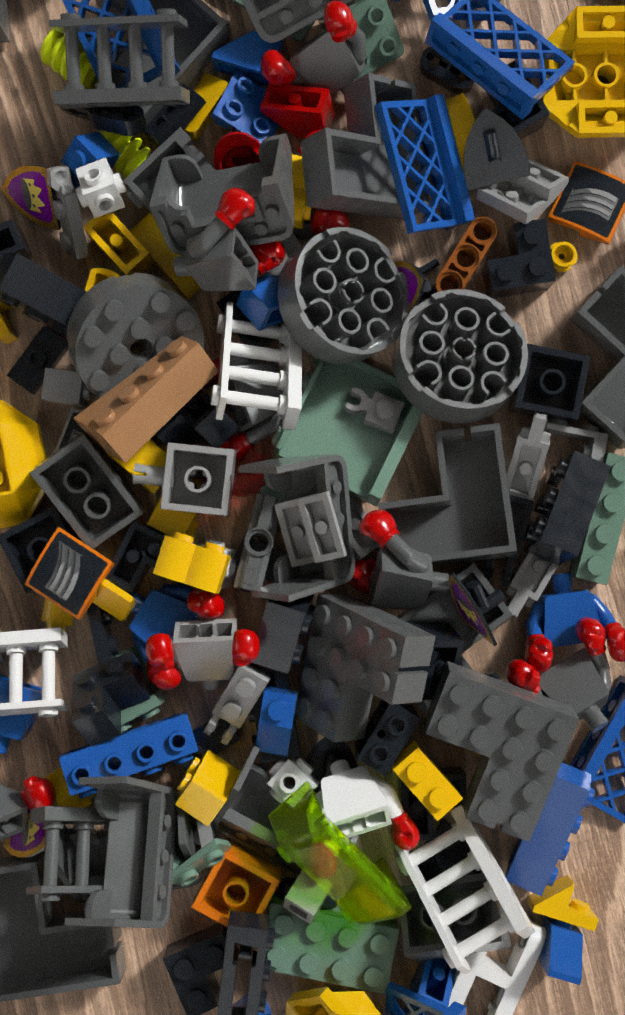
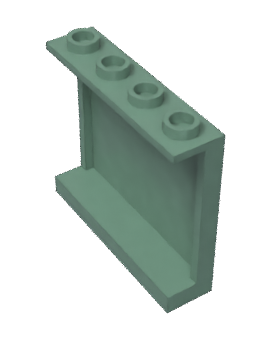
(328, 429)

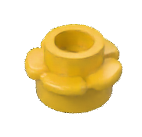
(569, 253)

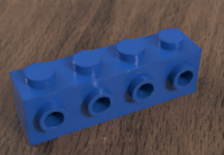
(130, 753)
(535, 861)

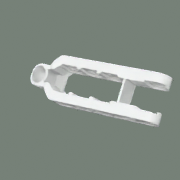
(510, 977)

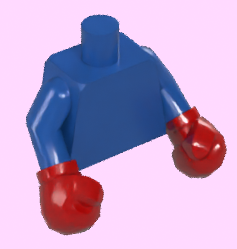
(158, 615)
(554, 621)

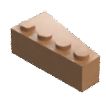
(147, 398)

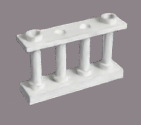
(288, 379)
(15, 645)
(495, 888)

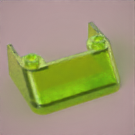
(311, 840)

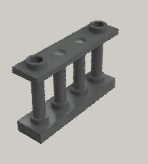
(137, 91)
(53, 820)

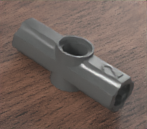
(252, 563)

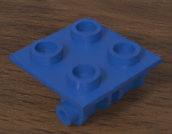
(241, 108)

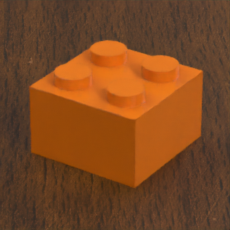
(237, 884)

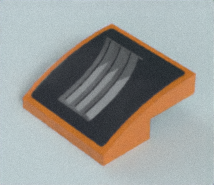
(590, 203)
(69, 573)

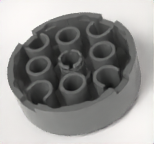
(342, 296)
(118, 314)
(431, 349)

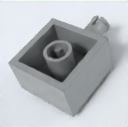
(176, 477)

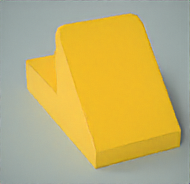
(557, 905)

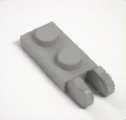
(237, 700)

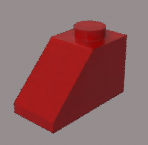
(298, 108)

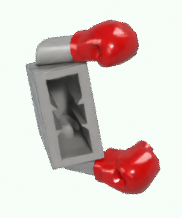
(204, 650)

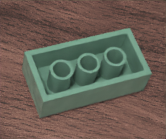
(332, 948)

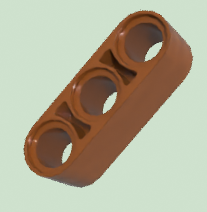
(470, 247)

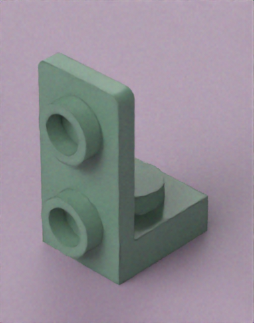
(186, 871)

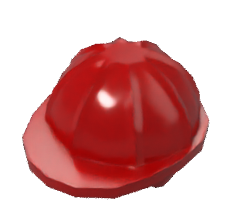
(236, 150)

